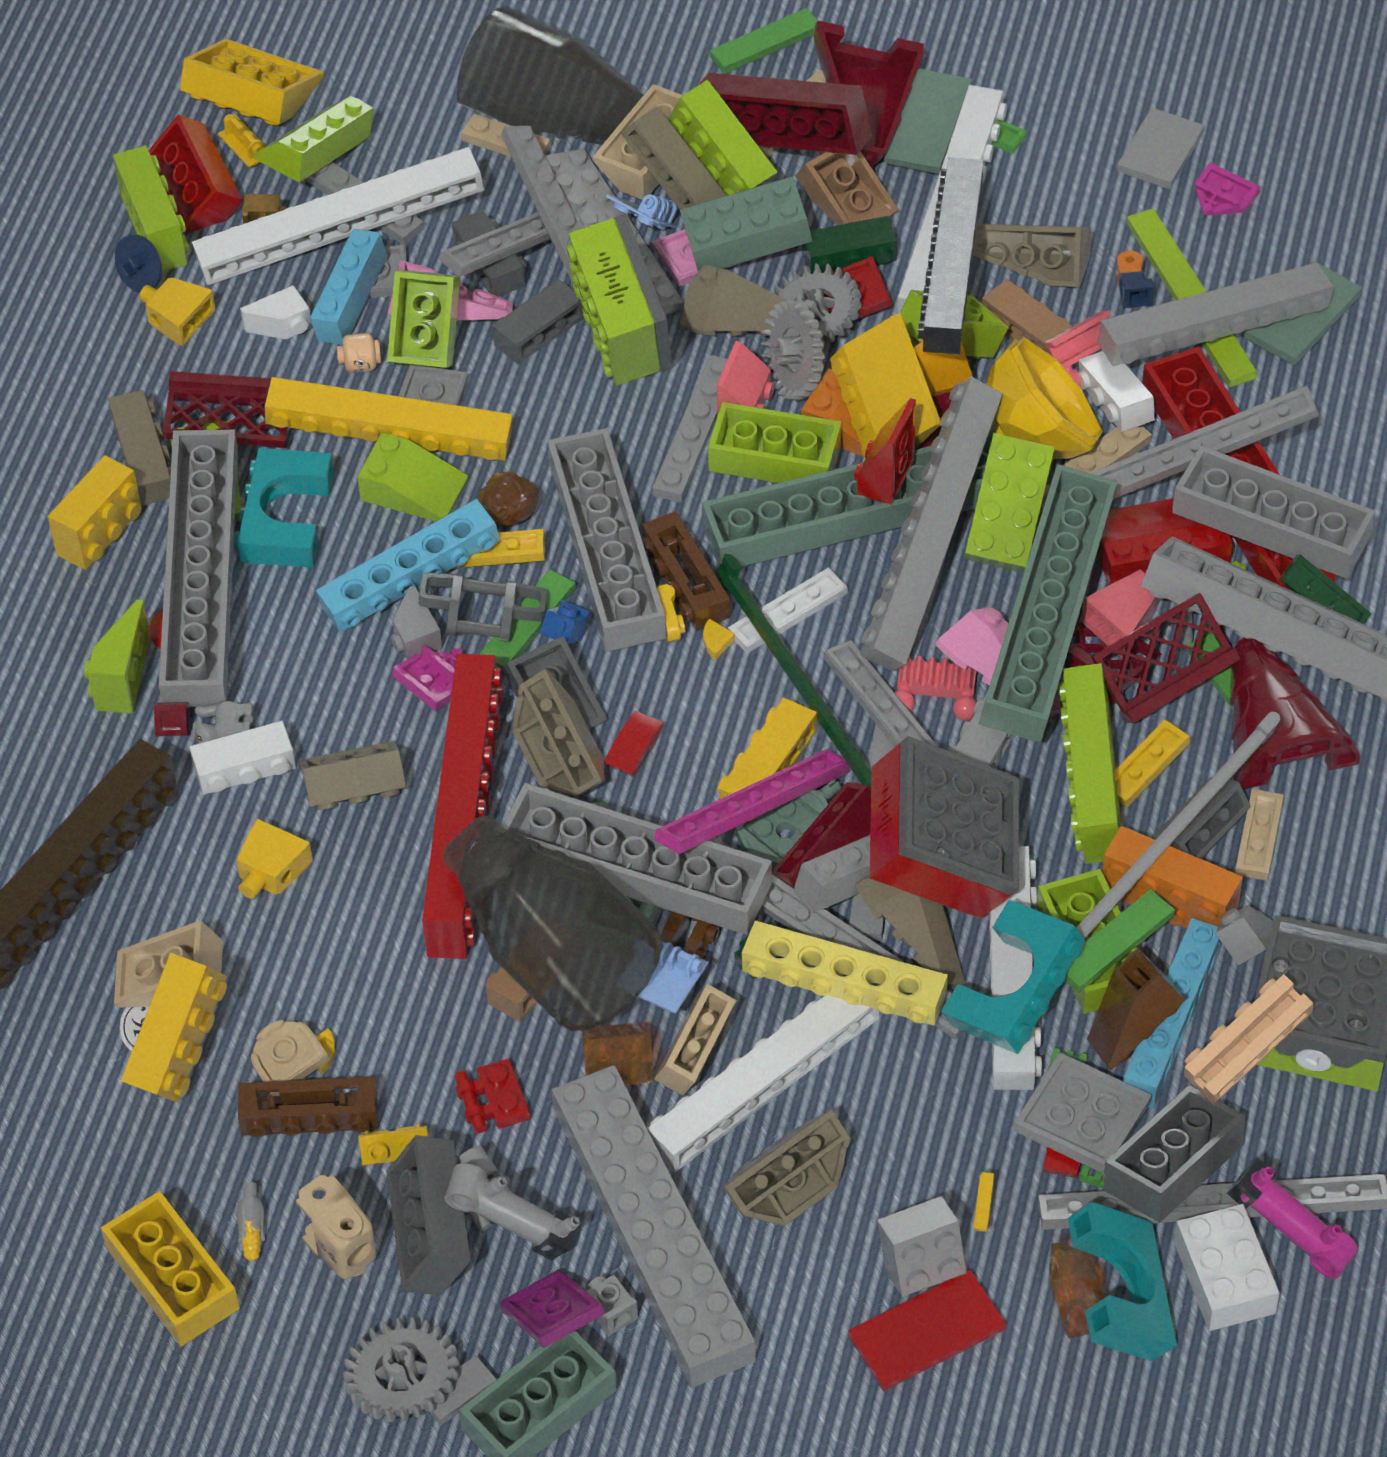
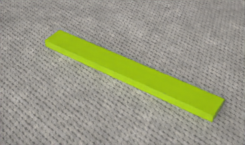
(1183, 283)

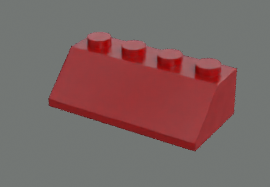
(195, 174)

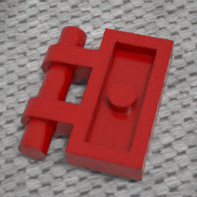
(502, 1094)

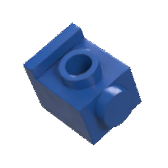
(566, 621)

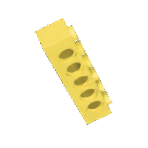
(833, 959)

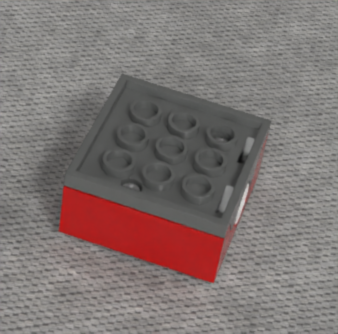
(944, 827)

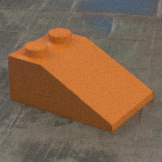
(828, 404)

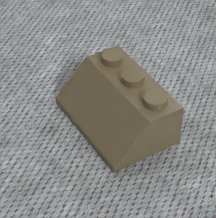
(353, 775)

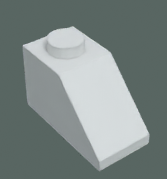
(277, 315)

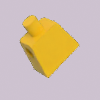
(177, 308)
(271, 859)

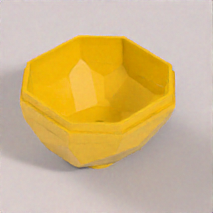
(1041, 401)

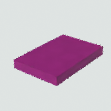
(551, 1308)

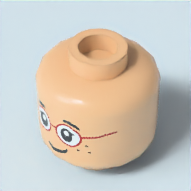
(359, 353)

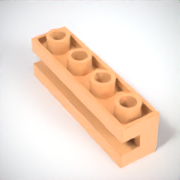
(1247, 1039)

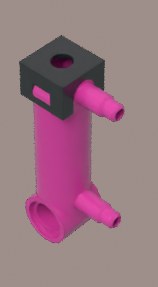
(1327, 1246)

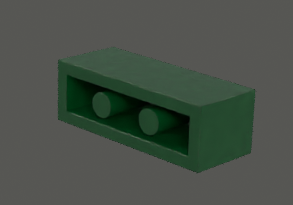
(851, 243)

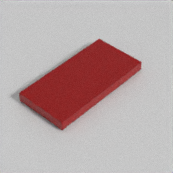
(926, 1330)

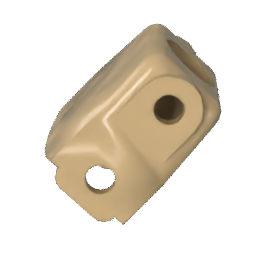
(339, 1228)

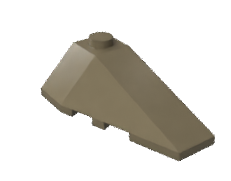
(1041, 252)
(726, 302)
(918, 924)

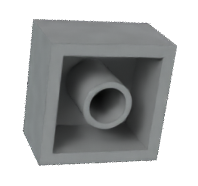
(921, 1246)

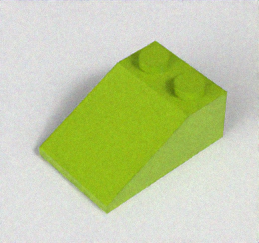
(410, 479)
(119, 662)

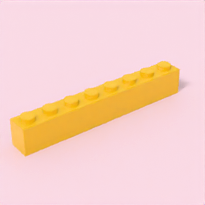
(369, 414)

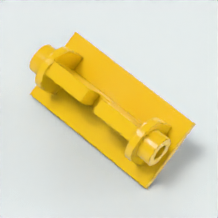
(240, 139)
(385, 1145)

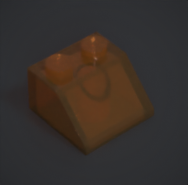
(620, 1045)
(1075, 1286)

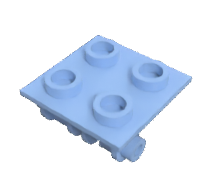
(652, 210)
(673, 978)

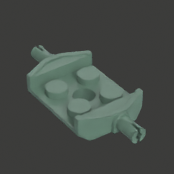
(761, 836)

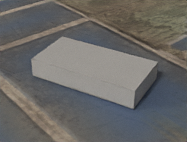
(472, 1380)

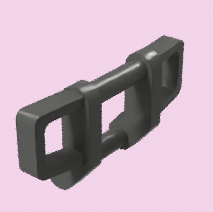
(460, 584)

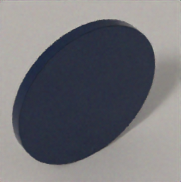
(138, 262)

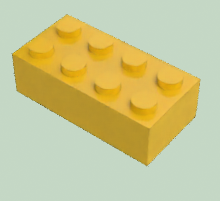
(175, 1028)
(170, 1268)

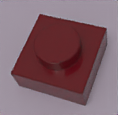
(171, 719)

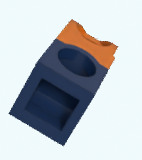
(1133, 288)

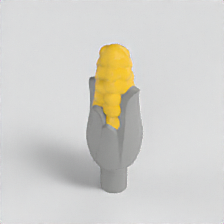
(250, 1221)

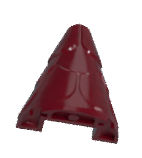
(883, 78)
(1306, 729)

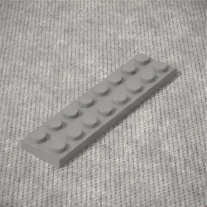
(587, 198)

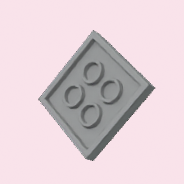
(1081, 1112)

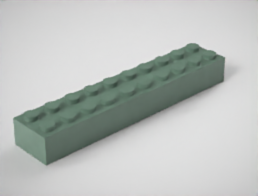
(813, 512)
(1048, 604)

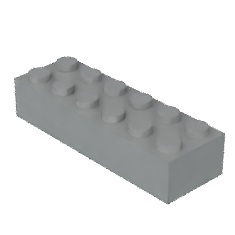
(1273, 511)

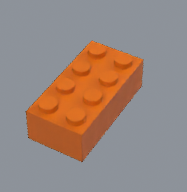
(1182, 880)

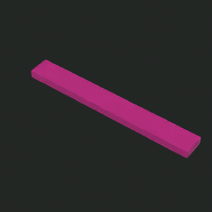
(751, 801)

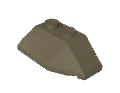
(556, 737)
(791, 1172)

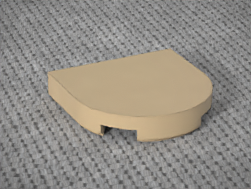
(287, 1052)

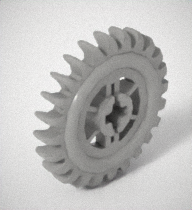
(810, 291)
(794, 357)
(401, 1347)

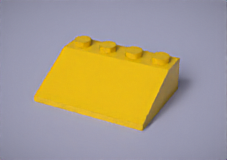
(249, 80)
(879, 376)

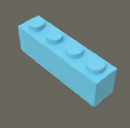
(348, 286)

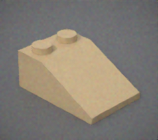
(143, 963)

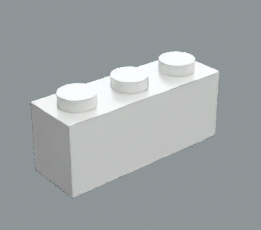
(1116, 391)
(242, 757)

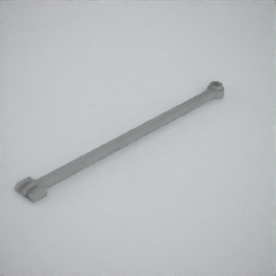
(1137, 870)

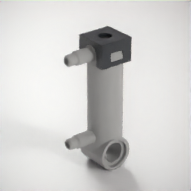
(473, 1192)

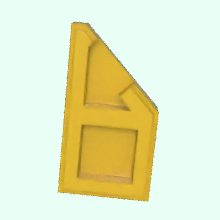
(984, 1201)

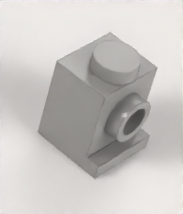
(619, 1310)

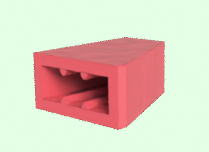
(1119, 609)

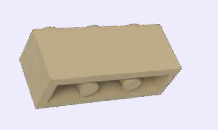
(695, 1039)

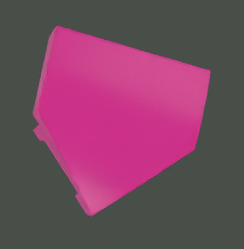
(1224, 192)
(428, 676)

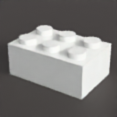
(1226, 1267)

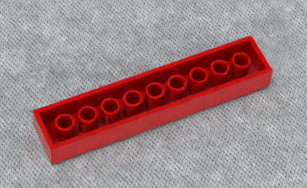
(1192, 397)
(461, 798)

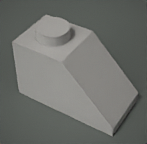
(414, 627)
(1244, 933)

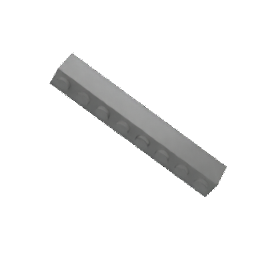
(1215, 314)

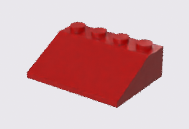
(1140, 529)

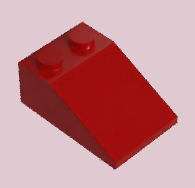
(888, 457)

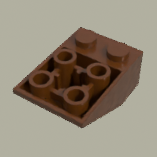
(1132, 1008)

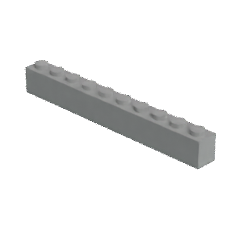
(930, 524)

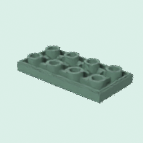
(927, 121)
(1294, 337)

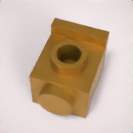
(260, 206)

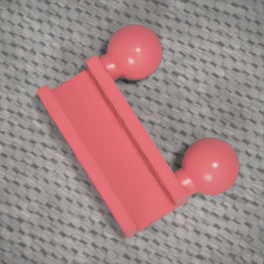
(1077, 343)
(939, 681)

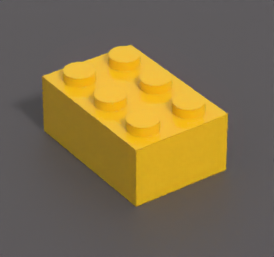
(95, 512)

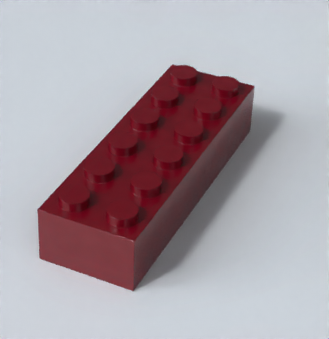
(797, 112)

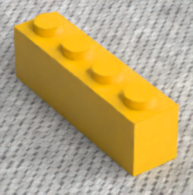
(772, 748)

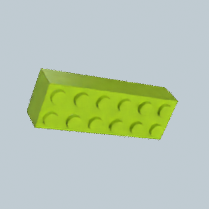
(1090, 760)

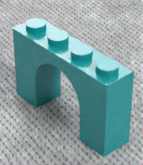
(273, 476)
(1011, 1018)
(1130, 1245)

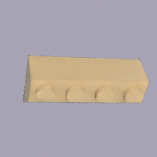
(617, 157)

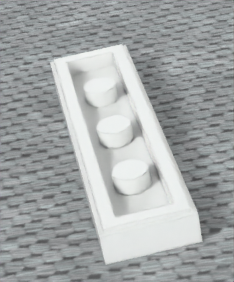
(792, 607)

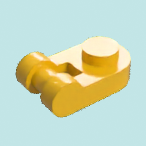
(674, 622)

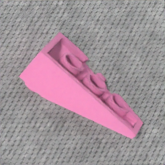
(471, 305)
(977, 644)

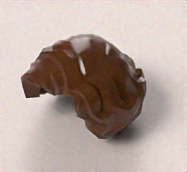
(508, 498)

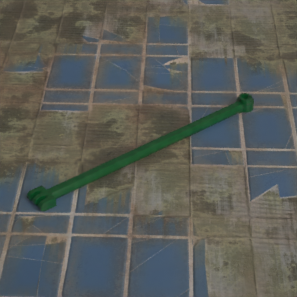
(729, 578)

